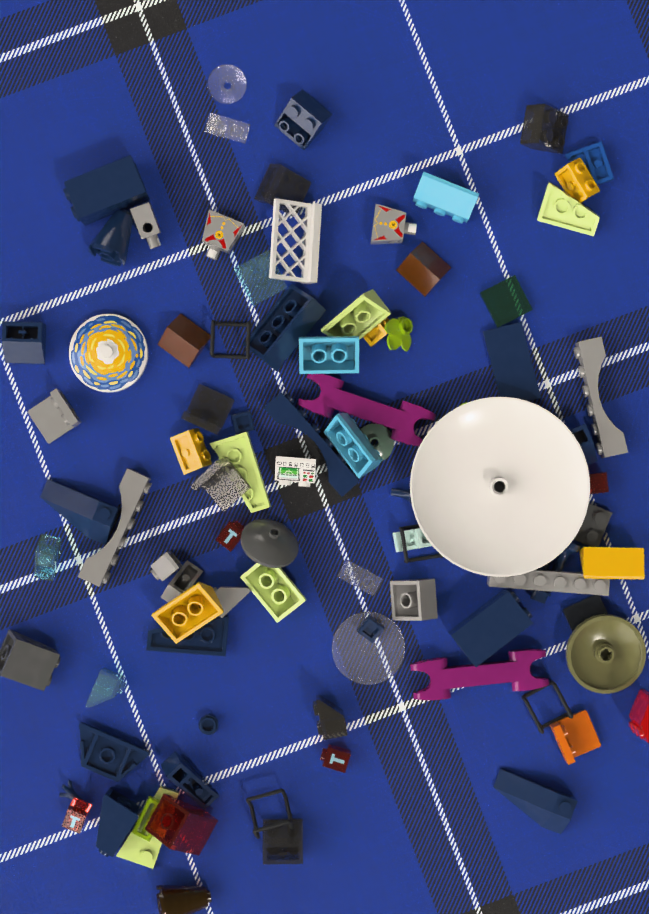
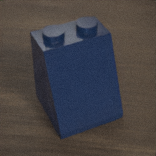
(116, 821)

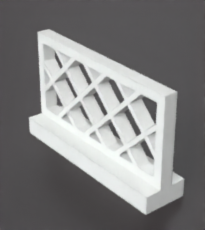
(310, 240)

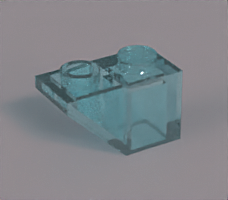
(47, 557)

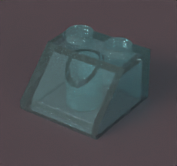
(256, 281)

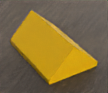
(612, 562)
(188, 611)

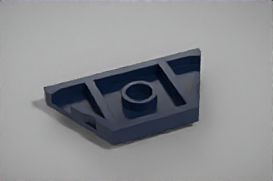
(107, 753)

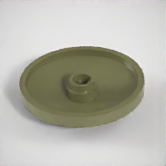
(605, 653)

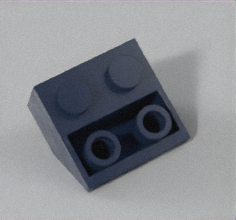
(302, 119)
(24, 342)

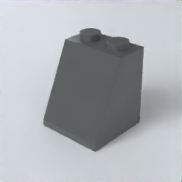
(27, 660)

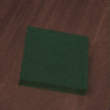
(506, 301)

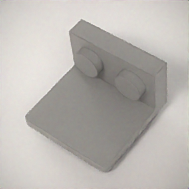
(54, 416)

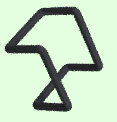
(248, 325)
(405, 547)
(540, 728)
(256, 830)

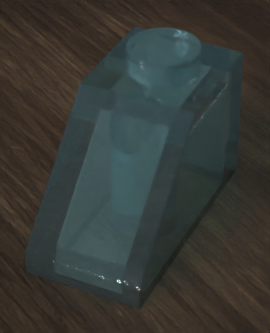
(106, 687)

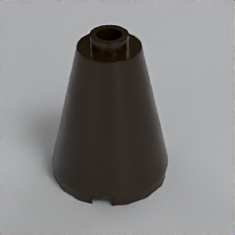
(182, 899)

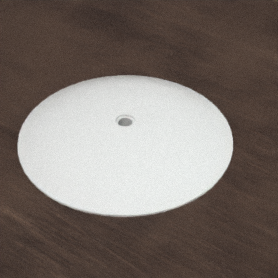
(541, 477)

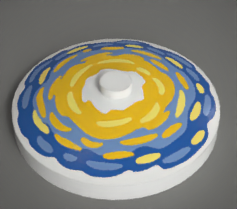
(108, 353)

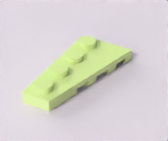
(242, 456)
(138, 849)

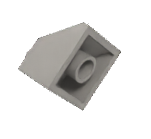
(413, 600)

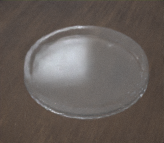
(368, 661)

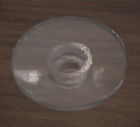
(227, 74)

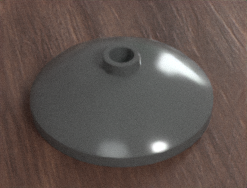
(269, 543)

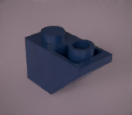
(586, 443)

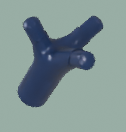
(401, 493)
(70, 793)

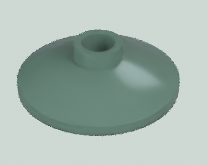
(382, 434)

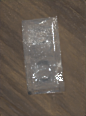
(227, 128)
(360, 577)

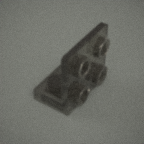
(282, 184)
(208, 409)
(222, 483)

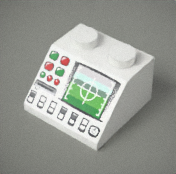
(295, 470)

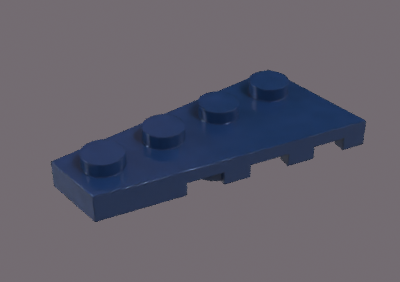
(207, 640)

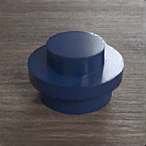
(208, 724)

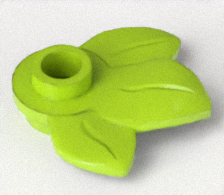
(399, 333)

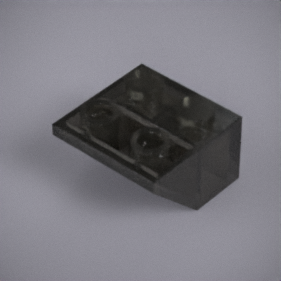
(544, 128)
(331, 717)
(282, 843)

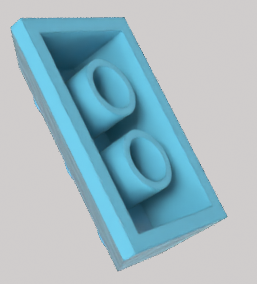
(445, 198)
(329, 355)
(352, 444)

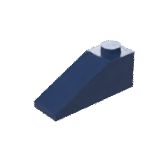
(188, 780)

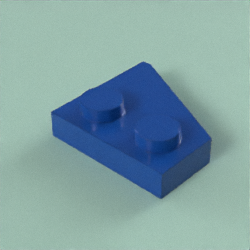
(595, 161)

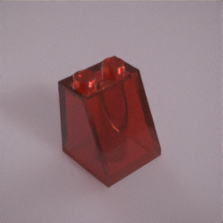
(181, 825)

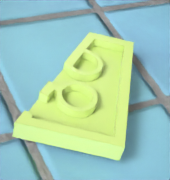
(566, 212)

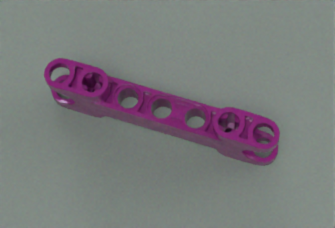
(399, 420)
(513, 670)

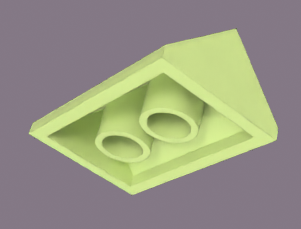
(358, 317)
(273, 590)

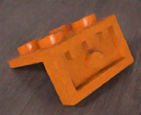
(575, 736)

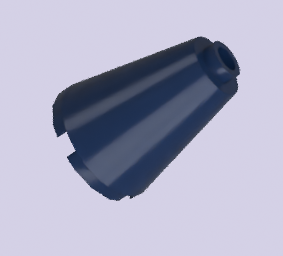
(113, 239)

